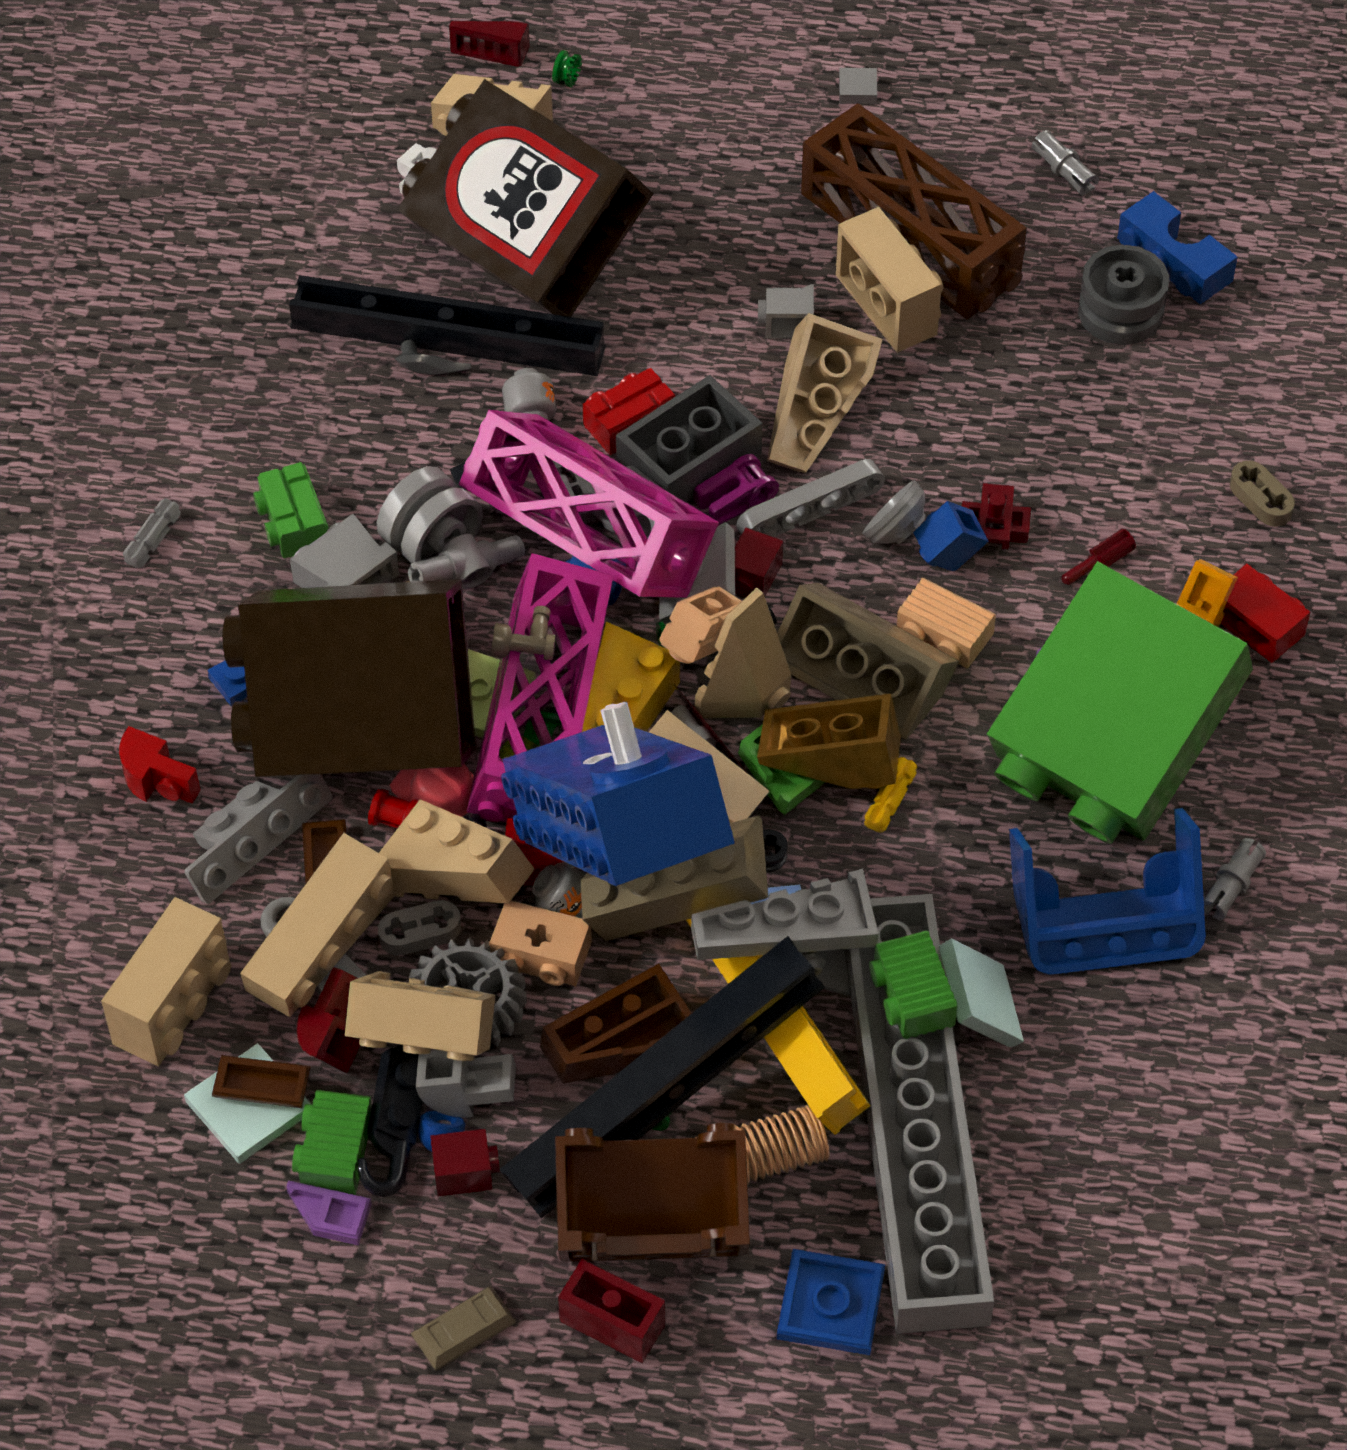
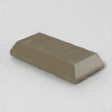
(463, 1327)

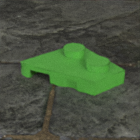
(784, 788)

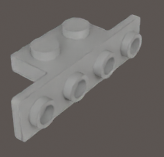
(251, 829)

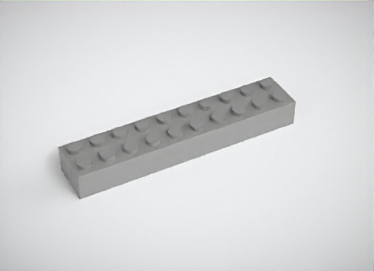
(919, 1148)

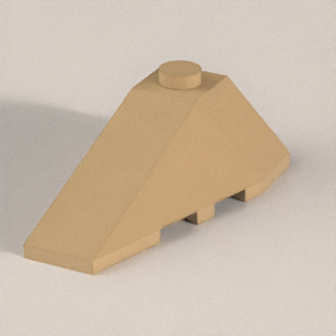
(749, 668)

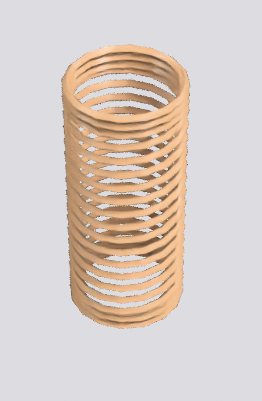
(805, 1124)

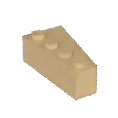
(320, 925)

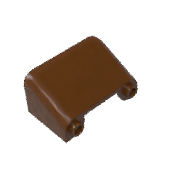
(652, 1196)

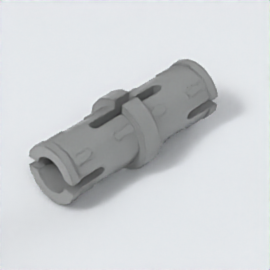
(1065, 162)
(1233, 878)

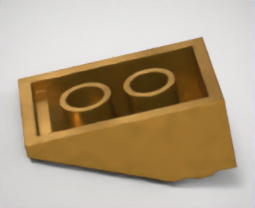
(834, 741)

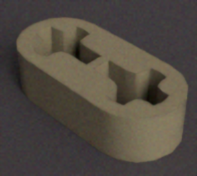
(1259, 495)

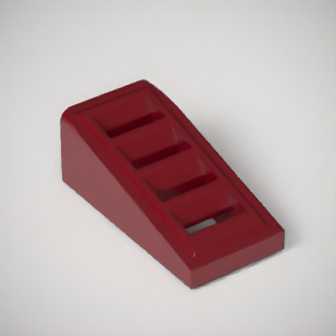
(503, 40)

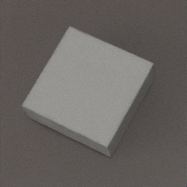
(857, 85)

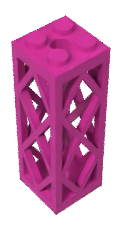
(519, 442)
(574, 598)

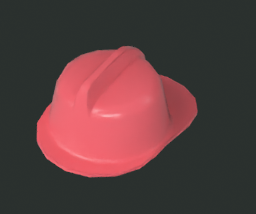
(442, 787)

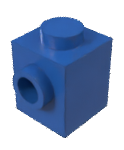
(950, 536)

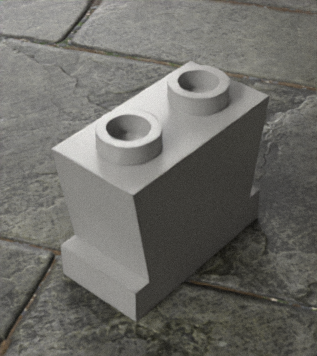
(344, 558)

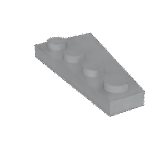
(814, 919)

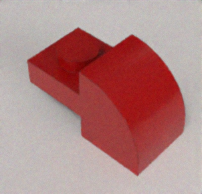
(149, 767)

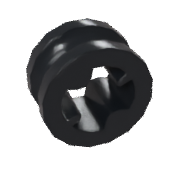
(776, 839)

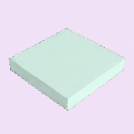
(981, 993)
(238, 1124)

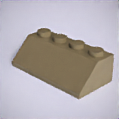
(861, 655)
(680, 890)

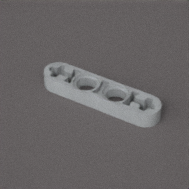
(813, 499)

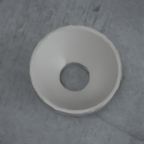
(898, 516)

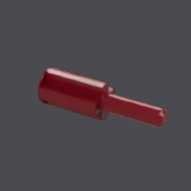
(1105, 552)

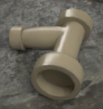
(536, 643)

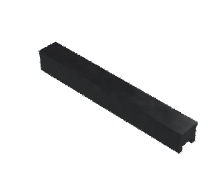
(448, 325)
(675, 1065)

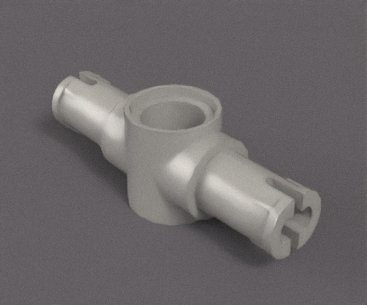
(468, 560)

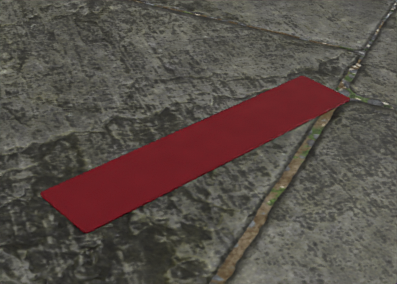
(712, 732)

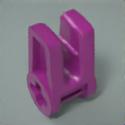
(735, 489)

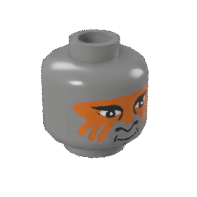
(530, 393)
(559, 889)

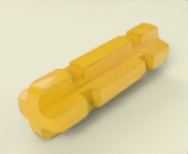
(890, 797)

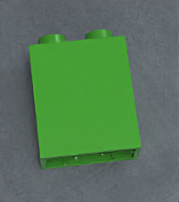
(1118, 705)

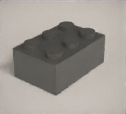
(690, 438)

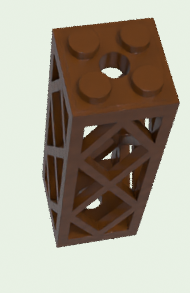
(988, 262)

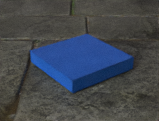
(831, 1302)

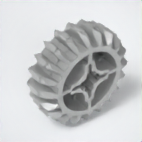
(479, 971)

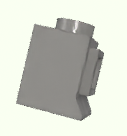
(785, 310)

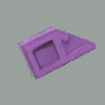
(331, 1212)

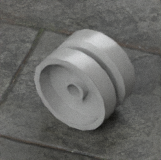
(427, 514)

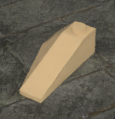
(818, 387)

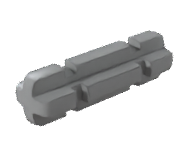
(151, 533)

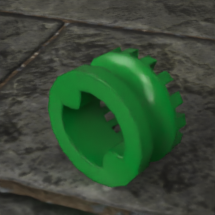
(566, 68)

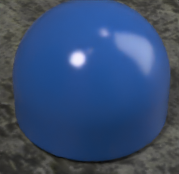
(429, 1126)

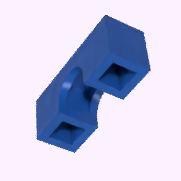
(1194, 268)

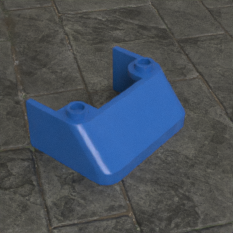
(1113, 927)

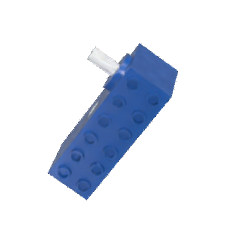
(618, 800)

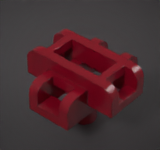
(1000, 513)

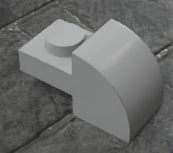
(458, 1085)

